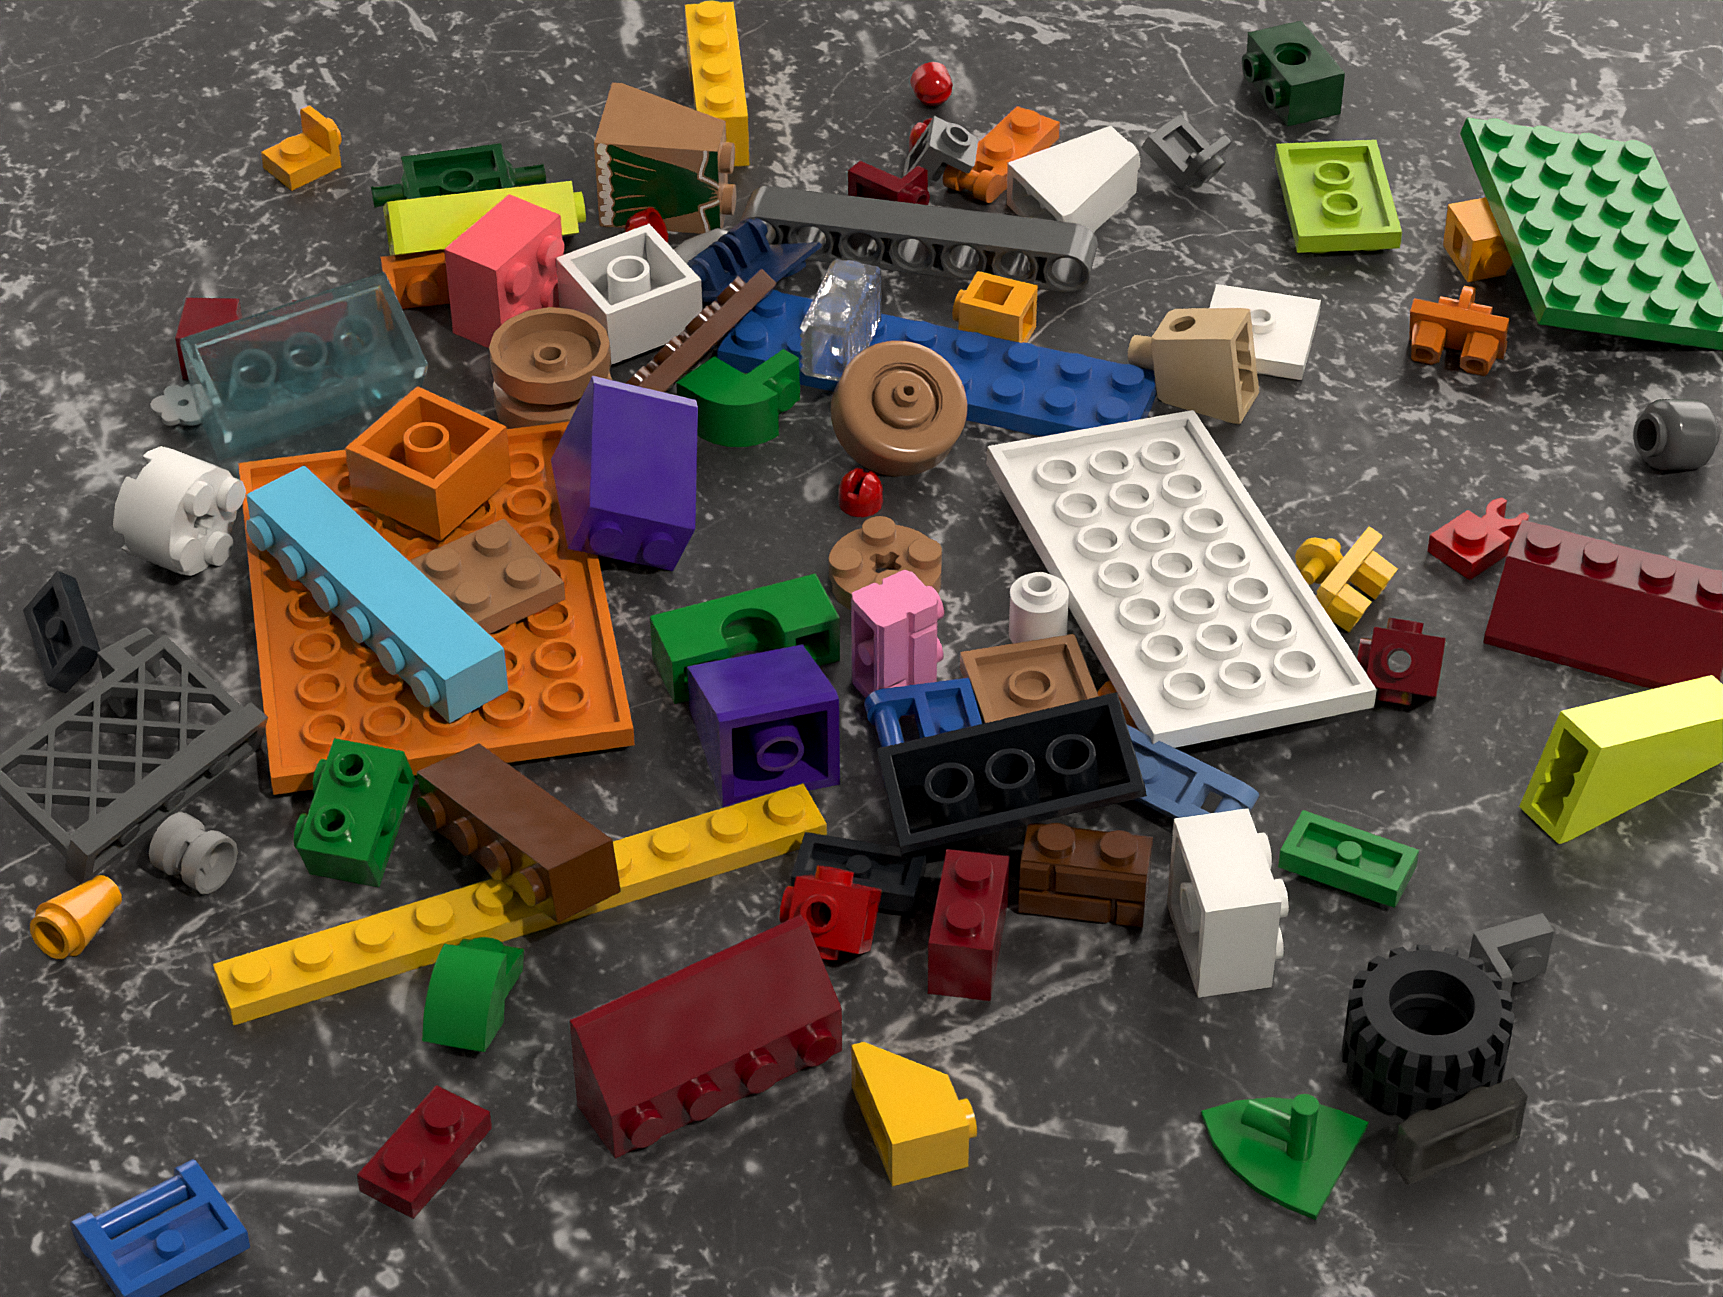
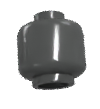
(1676, 434)

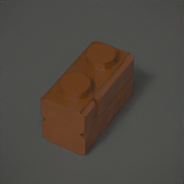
(1085, 874)

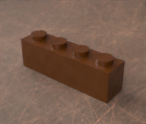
(518, 832)

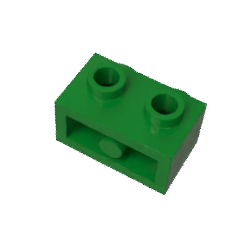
(354, 812)

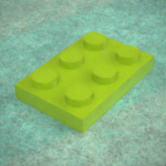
(1337, 196)

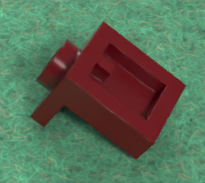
(875, 183)

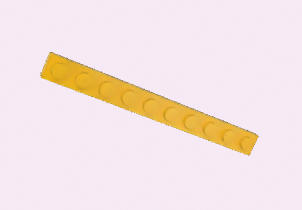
(416, 932)

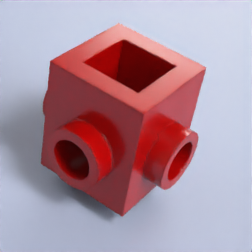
(851, 907)

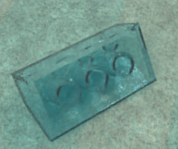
(302, 365)

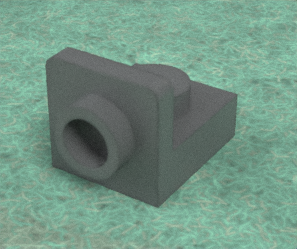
(943, 145)
(1514, 949)

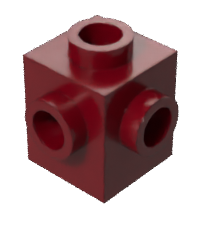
(1425, 666)

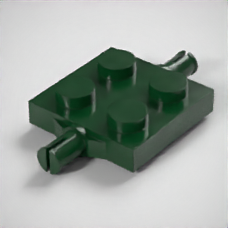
(456, 173)

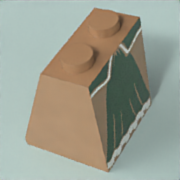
(664, 160)

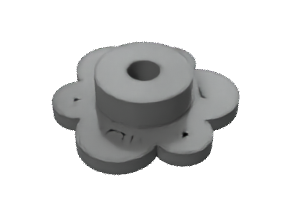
(176, 406)

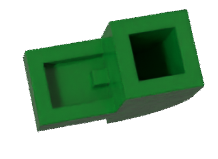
(738, 406)

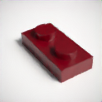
(424, 1151)

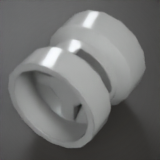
(197, 855)

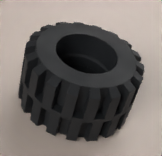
(1431, 994)

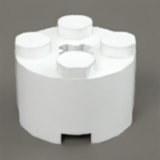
(179, 512)

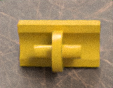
(1323, 564)

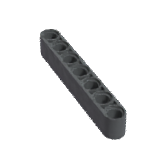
(927, 237)

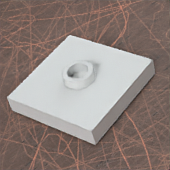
(1280, 327)

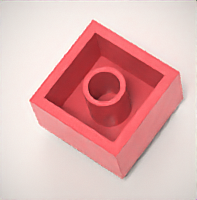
(503, 267)

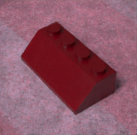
(1608, 609)
(705, 1037)

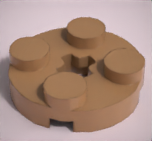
(877, 546)

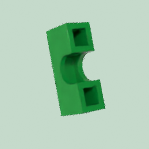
(751, 620)

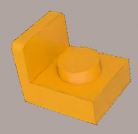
(306, 155)

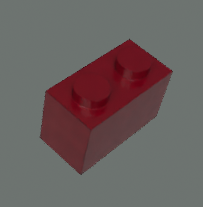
(968, 925)

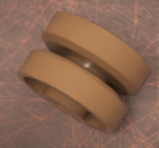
(545, 364)

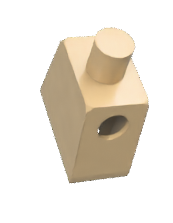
(1202, 361)

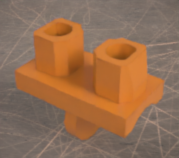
(1460, 327)

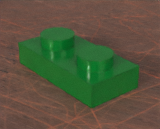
(1348, 858)

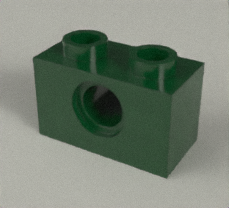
(1293, 73)

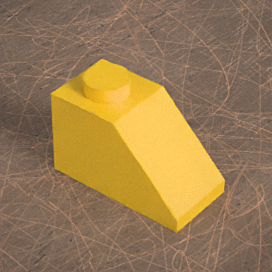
(911, 1114)

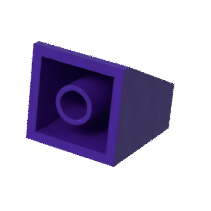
(629, 474)
(766, 723)

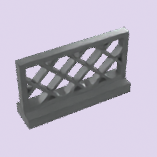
(160, 794)

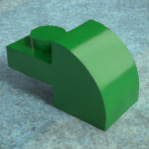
(469, 992)

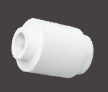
(1038, 607)

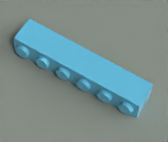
(377, 594)

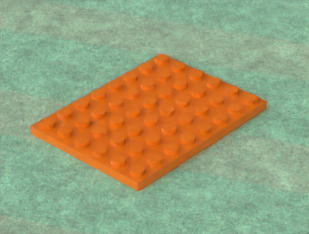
(559, 662)

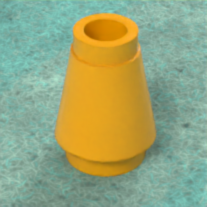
(73, 918)

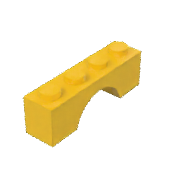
(717, 70)

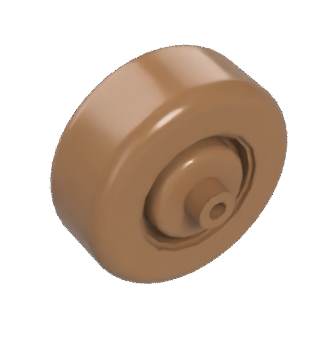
(898, 408)

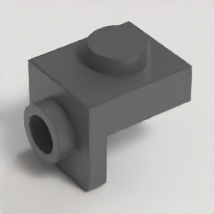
(1185, 153)
(118, 654)

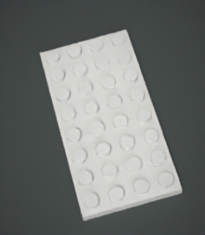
(1178, 580)

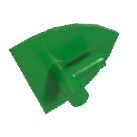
(1285, 1147)

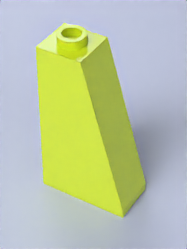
(438, 220)
(1623, 754)

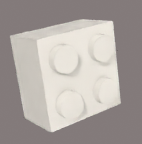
(632, 289)
(1225, 902)

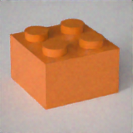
(428, 463)

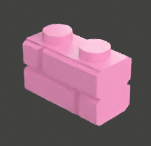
(895, 633)

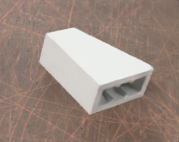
(1075, 180)

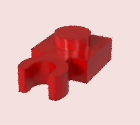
(1473, 542)

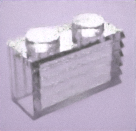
(840, 318)

